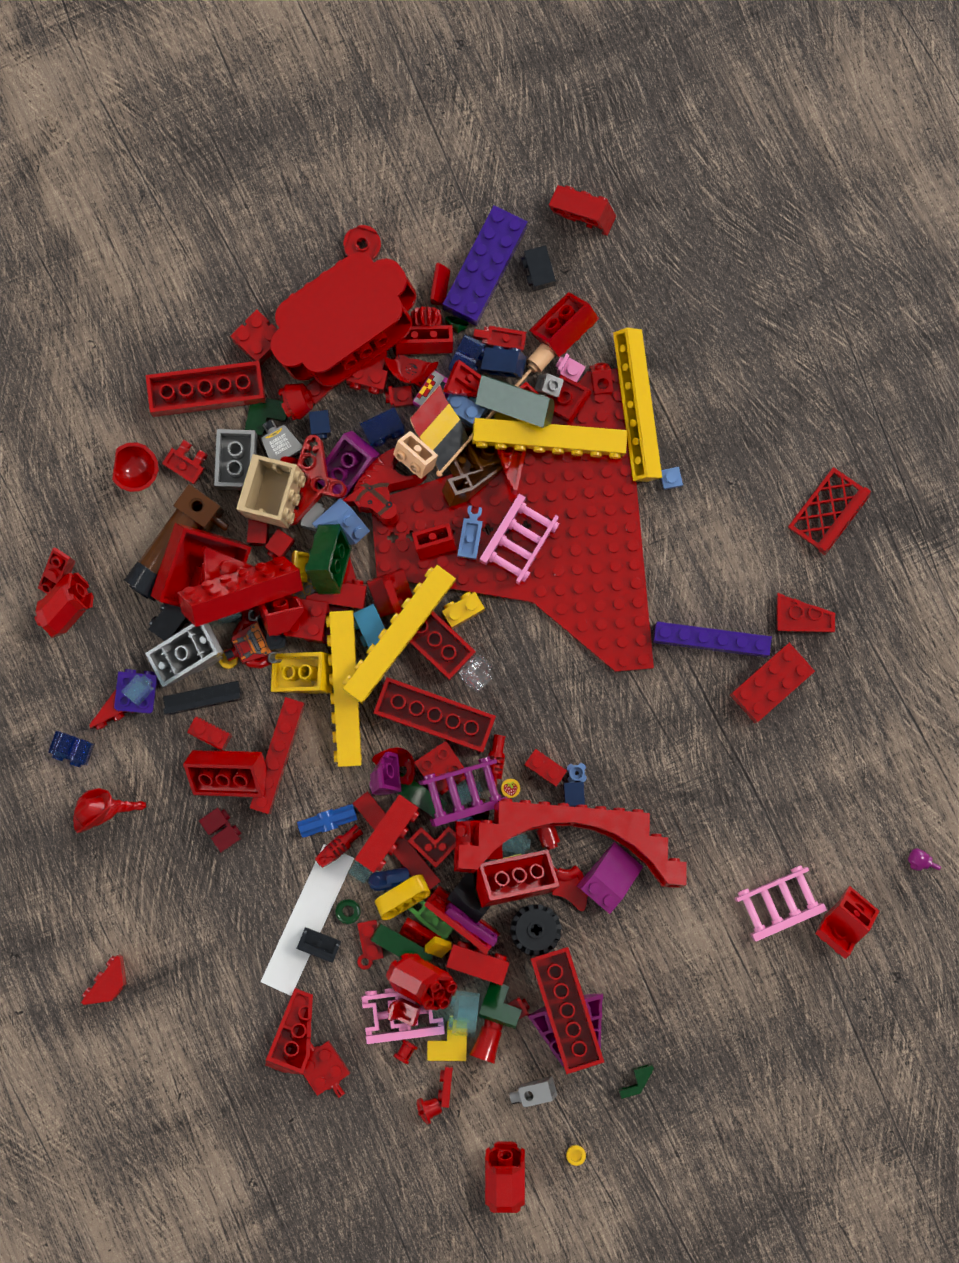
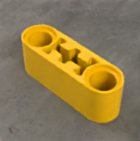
(402, 897)

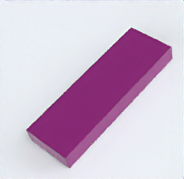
(477, 928)

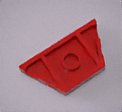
(219, 564)

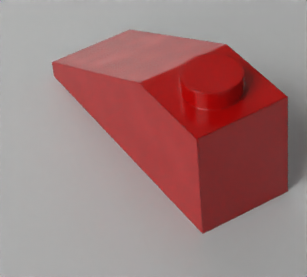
(351, 595)

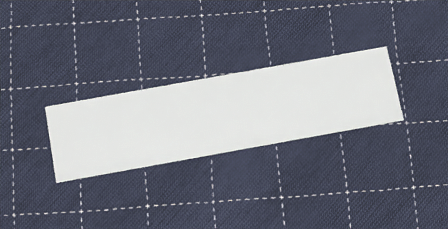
(309, 912)

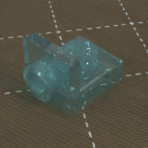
(517, 844)

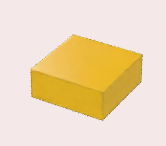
(438, 947)

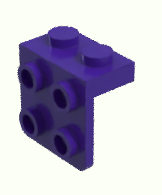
(123, 703)

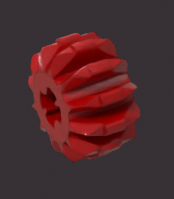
(426, 316)

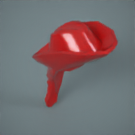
(98, 807)

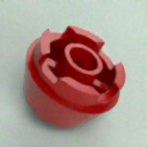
(296, 400)

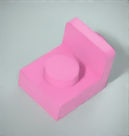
(570, 368)

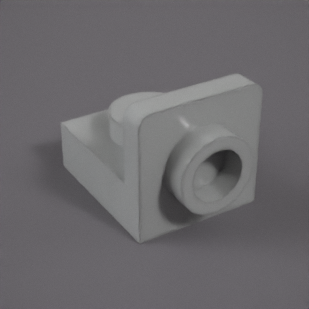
(548, 385)

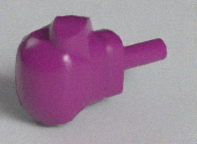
(921, 860)

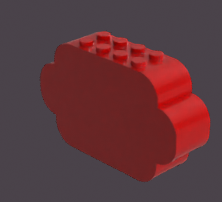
(343, 319)

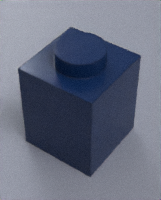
(320, 424)
(574, 793)

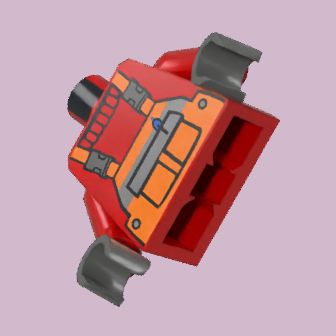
(250, 644)

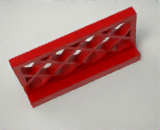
(844, 518)
(438, 903)

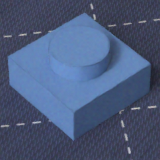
(671, 478)

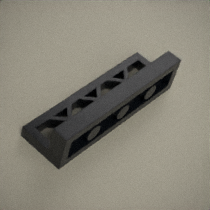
(202, 698)

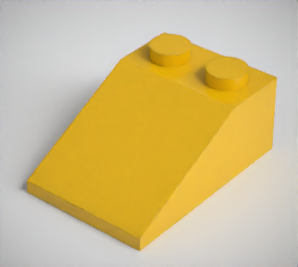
(301, 673)

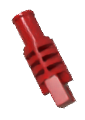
(497, 753)
(337, 847)

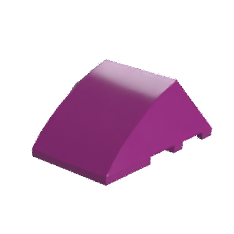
(542, 1023)

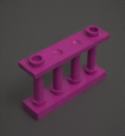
(459, 811)

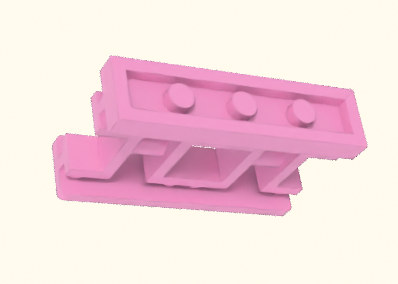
(405, 1030)

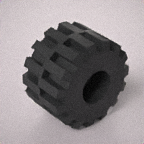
(546, 938)

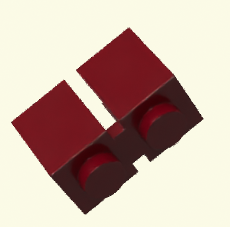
(227, 837)

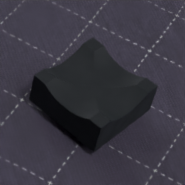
(466, 897)

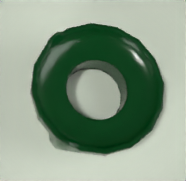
(457, 323)
(344, 918)

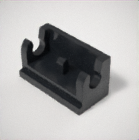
(318, 944)

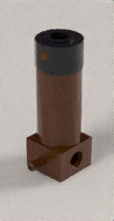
(145, 571)

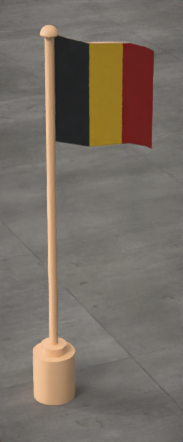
(442, 428)

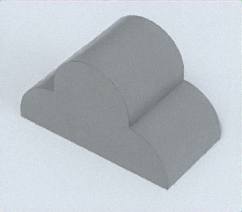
(185, 654)

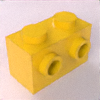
(463, 610)

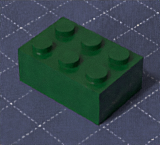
(328, 559)

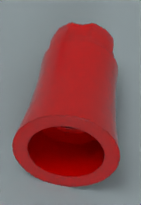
(487, 1041)

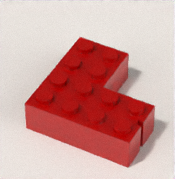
(184, 560)

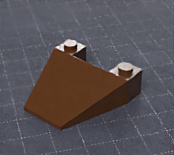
(471, 472)

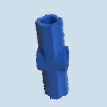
(327, 820)

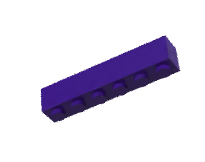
(712, 639)

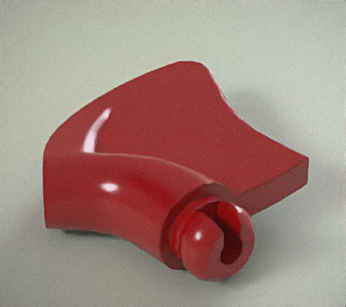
(568, 889)

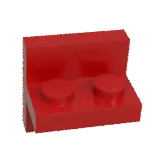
(390, 592)

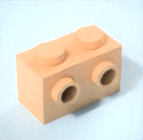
(415, 454)

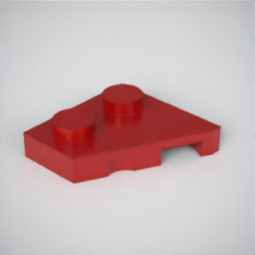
(463, 381)

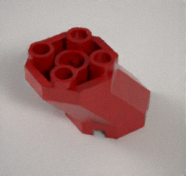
(63, 605)
(421, 982)
(505, 1177)

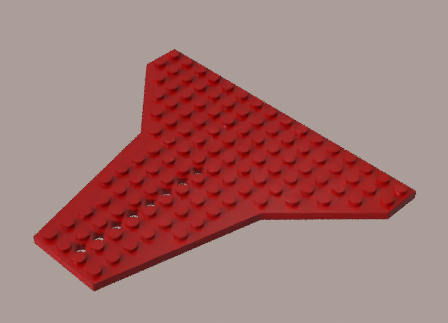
(585, 573)

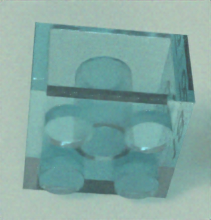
(465, 1014)

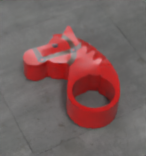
(375, 485)

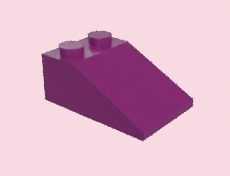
(349, 461)
(610, 877)

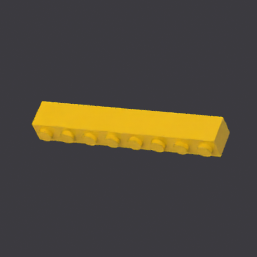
(637, 405)
(552, 437)
(399, 634)
(346, 707)

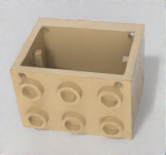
(271, 491)

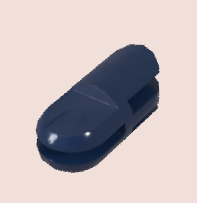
(388, 879)

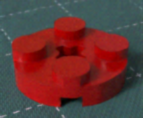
(361, 233)

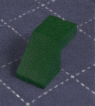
(641, 1075)

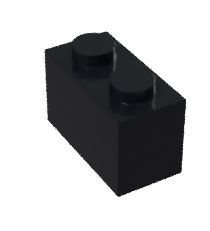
(539, 268)
(168, 621)

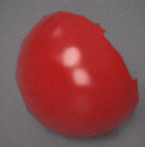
(134, 467)

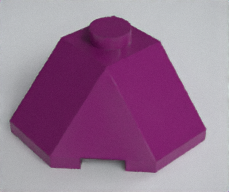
(386, 775)

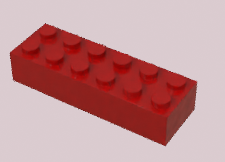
(205, 388)
(239, 591)
(434, 715)
(567, 1010)

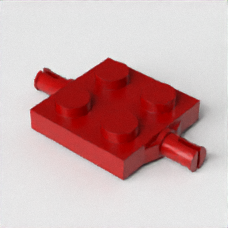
(325, 1069)

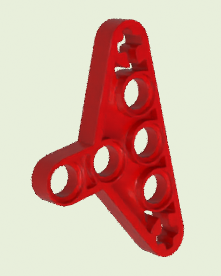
(315, 472)

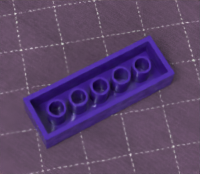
(485, 265)

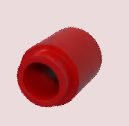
(548, 837)

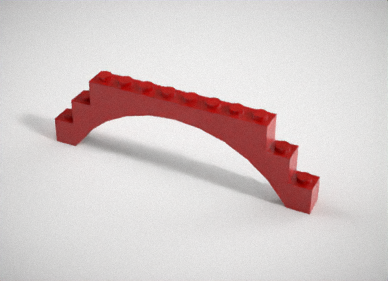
(623, 826)

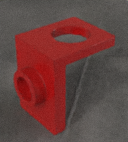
(599, 371)

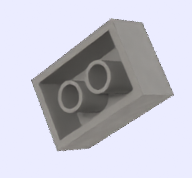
(233, 457)

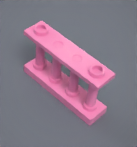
(510, 523)
(778, 923)

